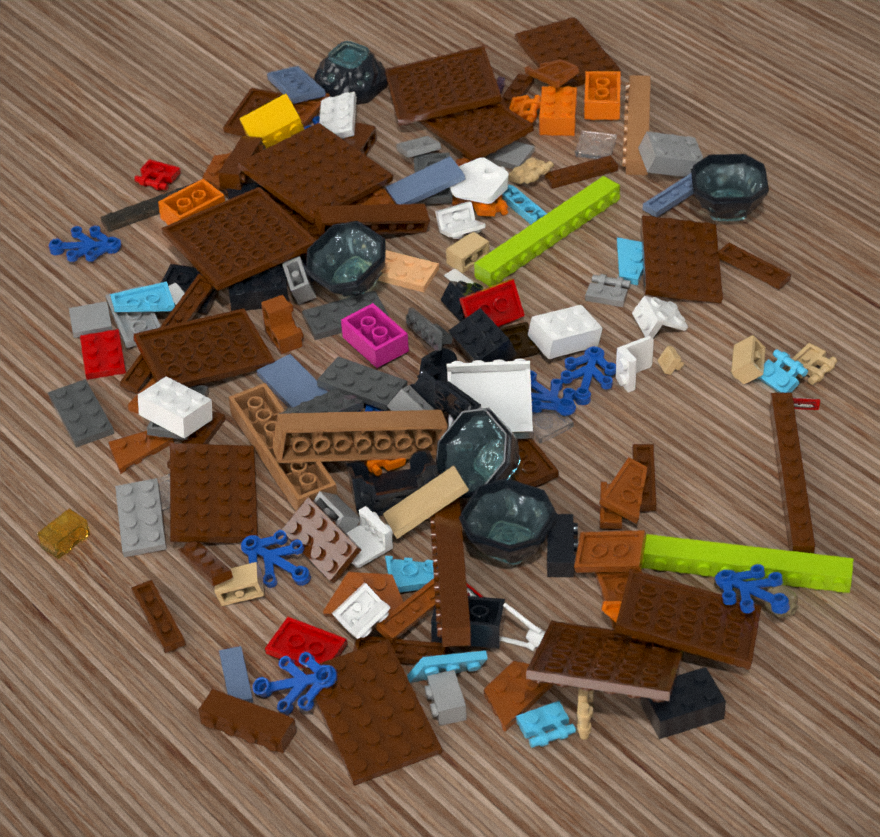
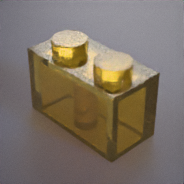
(63, 533)

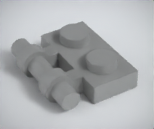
(607, 294)

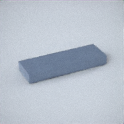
(235, 673)

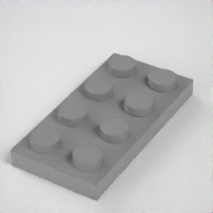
(132, 322)
(140, 517)

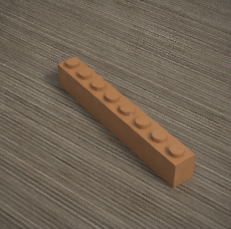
(635, 123)

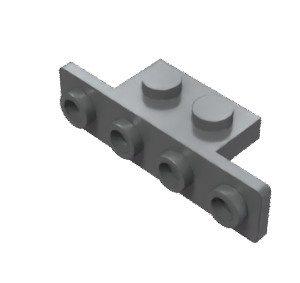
(431, 333)

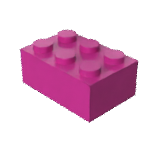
(374, 335)

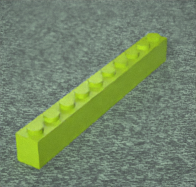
(546, 231)
(710, 558)

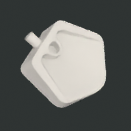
(482, 183)

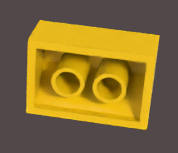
(273, 121)

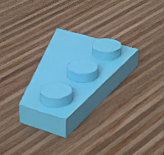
(630, 260)
(144, 299)
(409, 574)
(442, 663)

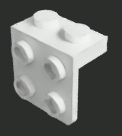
(458, 220)
(653, 313)
(633, 359)
(371, 536)
(361, 611)

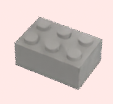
(669, 153)

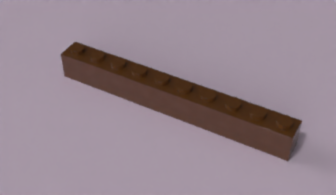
(791, 474)
(450, 576)

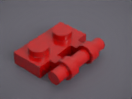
(160, 171)

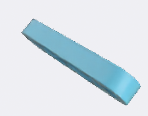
(521, 208)

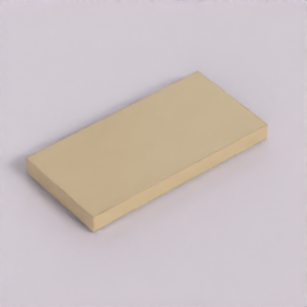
(425, 502)

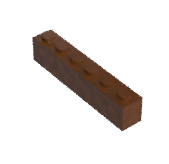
(379, 218)

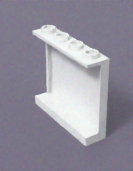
(498, 386)

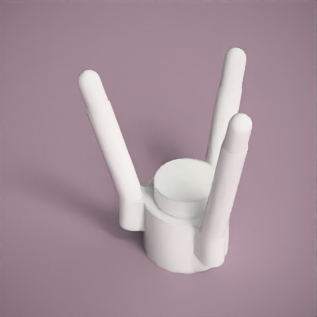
(534, 634)

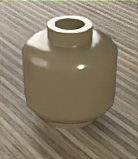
(793, 599)

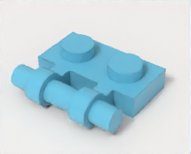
(777, 377)
(542, 720)

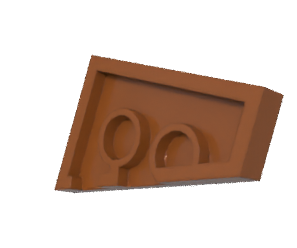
(626, 491)

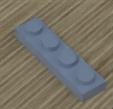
(669, 197)

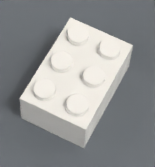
(564, 331)
(175, 407)

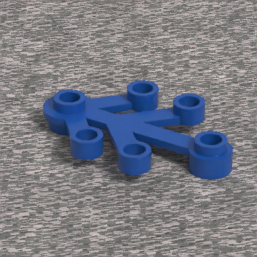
(106, 244)
(593, 355)
(564, 406)
(274, 557)
(729, 579)
(297, 683)

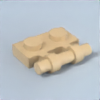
(529, 171)
(812, 356)
(584, 712)

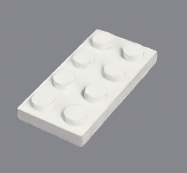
(339, 114)

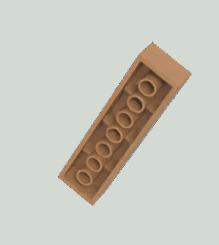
(256, 415)
(356, 435)

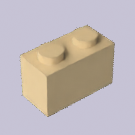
(466, 252)
(748, 359)
(245, 585)

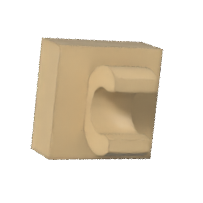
(670, 360)

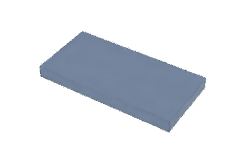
(296, 84)
(426, 182)
(290, 381)

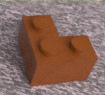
(280, 324)

